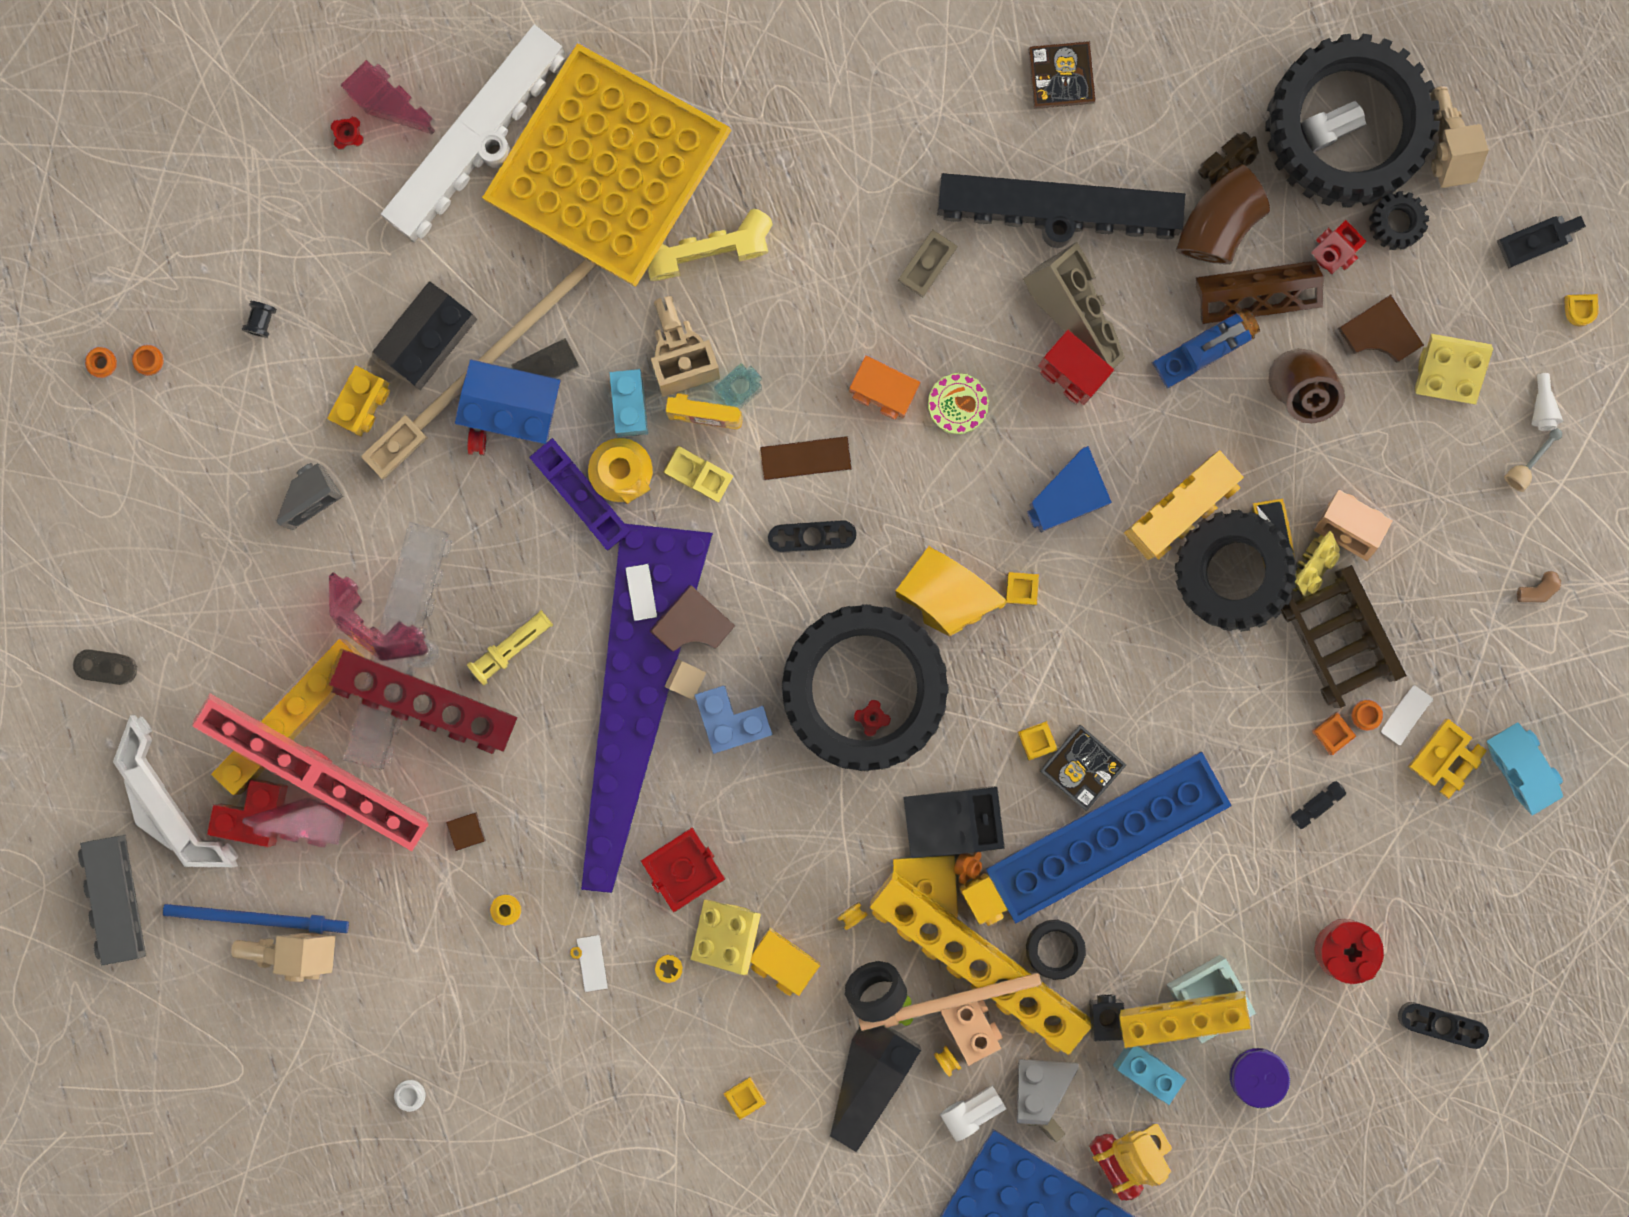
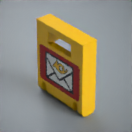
(703, 413)

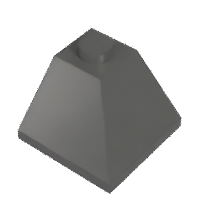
(307, 496)

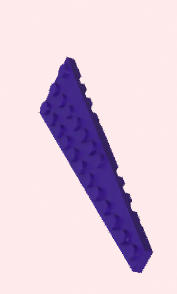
(634, 690)

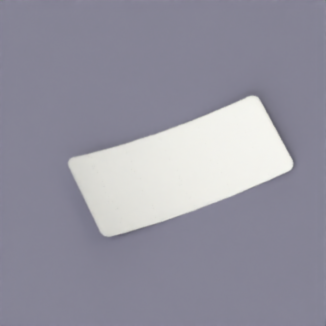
(1406, 715)

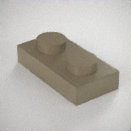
(927, 263)

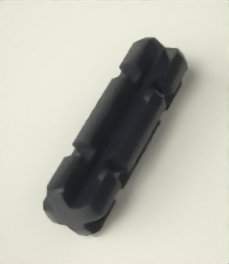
(1318, 805)

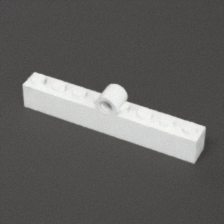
(473, 133)

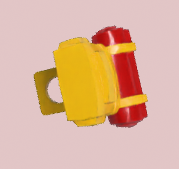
(1132, 1160)

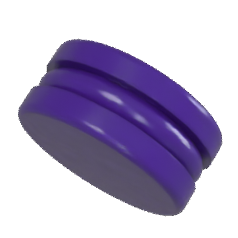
(1259, 1078)

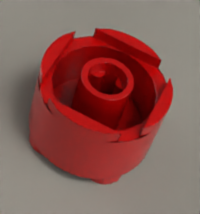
(1342, 935)

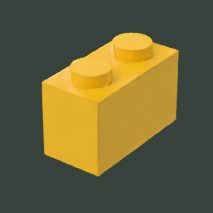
(983, 900)
(783, 962)

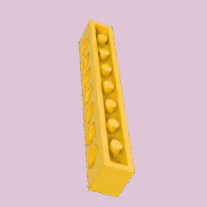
(898, 891)

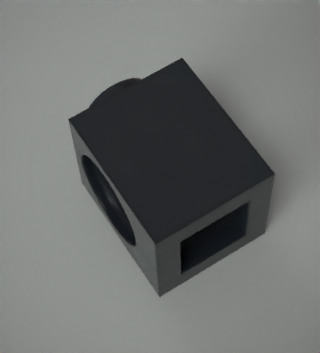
(1108, 1032)

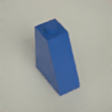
(1070, 494)

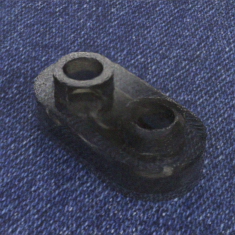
(104, 667)

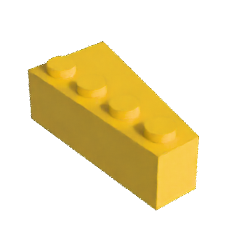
(1184, 505)

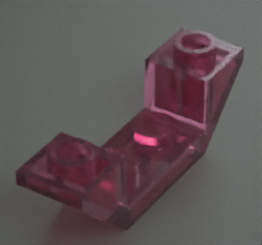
(396, 644)

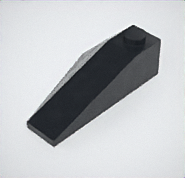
(873, 1073)

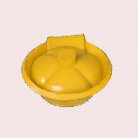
(620, 470)

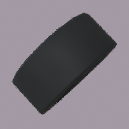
(1066, 970)
(867, 976)

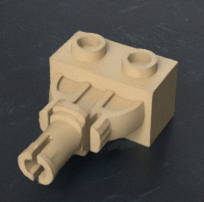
(1460, 147)
(682, 358)
(293, 955)

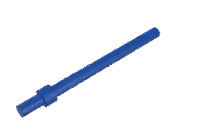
(315, 924)

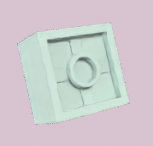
(1207, 980)

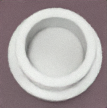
(409, 1095)

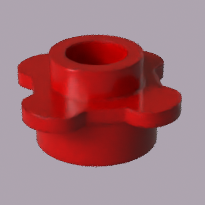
(339, 128)
(881, 718)

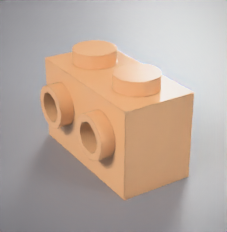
(1353, 525)
(972, 1031)

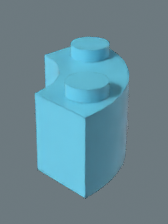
(1525, 768)

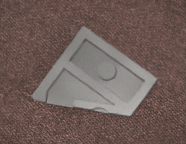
(1041, 1089)

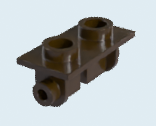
(1239, 150)

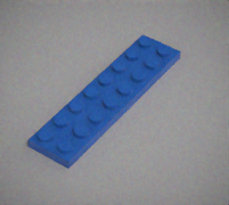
(1108, 837)

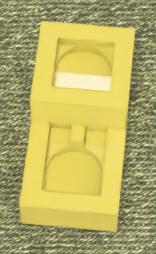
(698, 474)

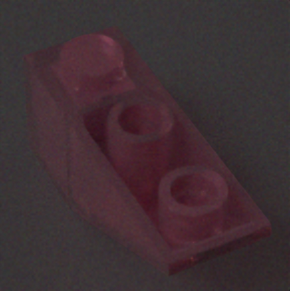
(380, 99)
(303, 819)

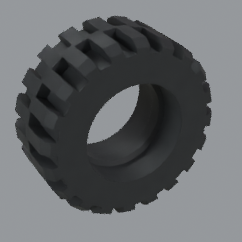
(1210, 538)

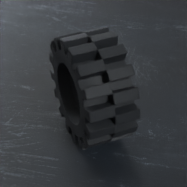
(1399, 202)

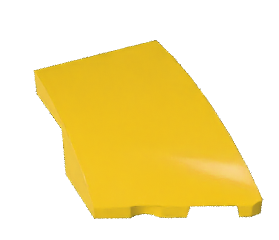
(947, 593)

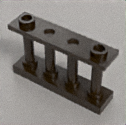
(1373, 639)

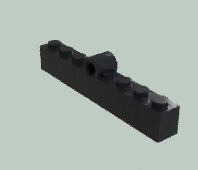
(1062, 205)

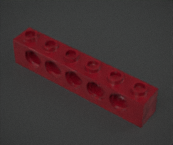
(498, 723)

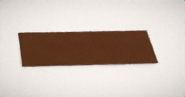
(805, 458)

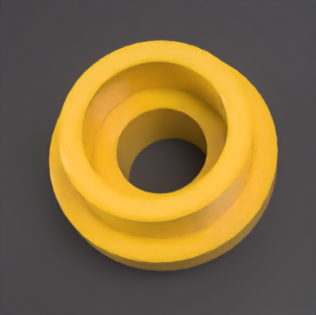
(512, 902)

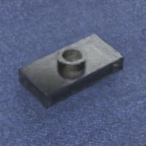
(550, 361)

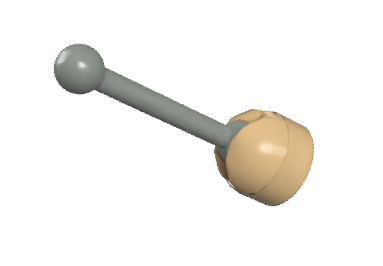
(1520, 475)

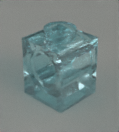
(725, 391)

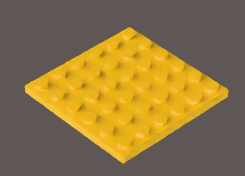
(606, 164)

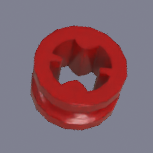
(477, 441)

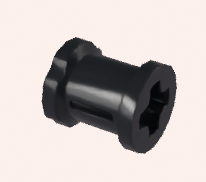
(259, 319)

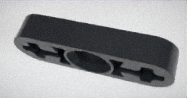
(835, 542)
(1467, 1023)

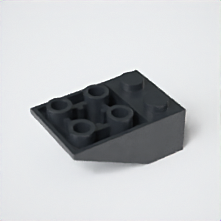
(954, 822)

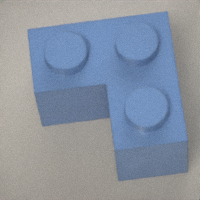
(728, 729)

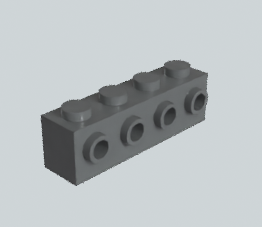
(112, 900)

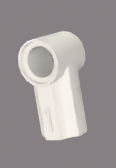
(1324, 128)
(965, 1117)

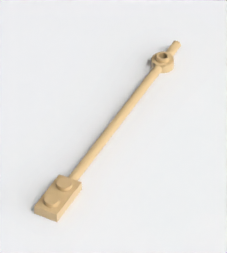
(406, 434)

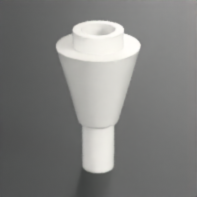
(1546, 412)

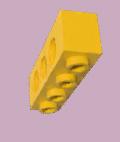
(1185, 1019)

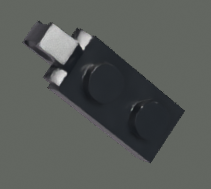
(1538, 239)

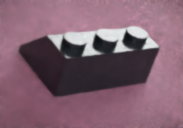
(425, 335)

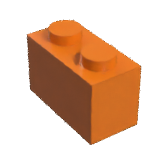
(883, 387)

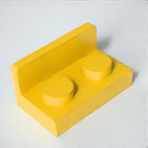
(359, 401)

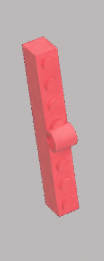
(310, 771)

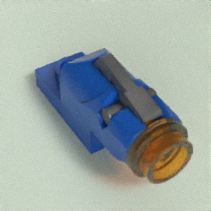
(1206, 348)

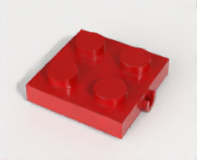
(683, 869)

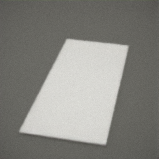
(641, 592)
(592, 963)

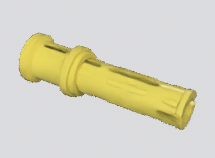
(498, 656)

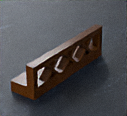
(1235, 286)

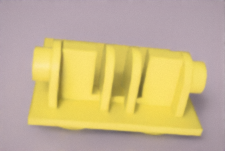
(1324, 556)

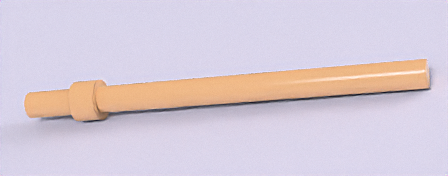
(956, 1000)

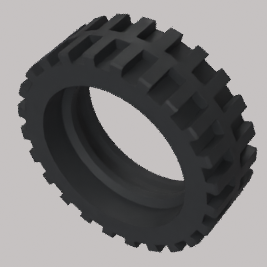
(1396, 75)
(929, 673)

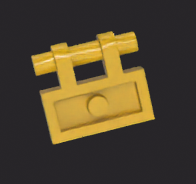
(1439, 754)

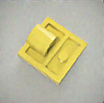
(1453, 368)
(725, 936)

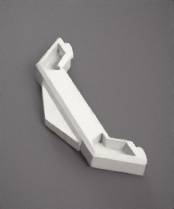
(156, 810)

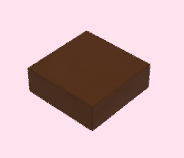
(466, 831)

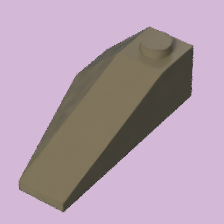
(1068, 296)

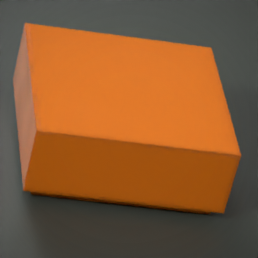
(1334, 733)

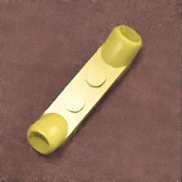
(748, 242)

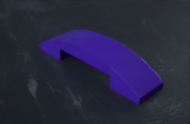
(580, 494)

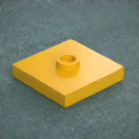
(932, 877)

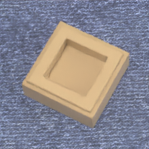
(685, 679)

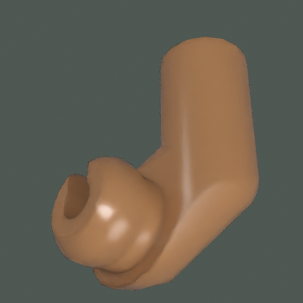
(1543, 592)

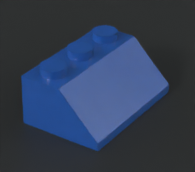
(507, 401)

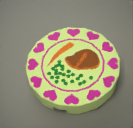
(958, 403)

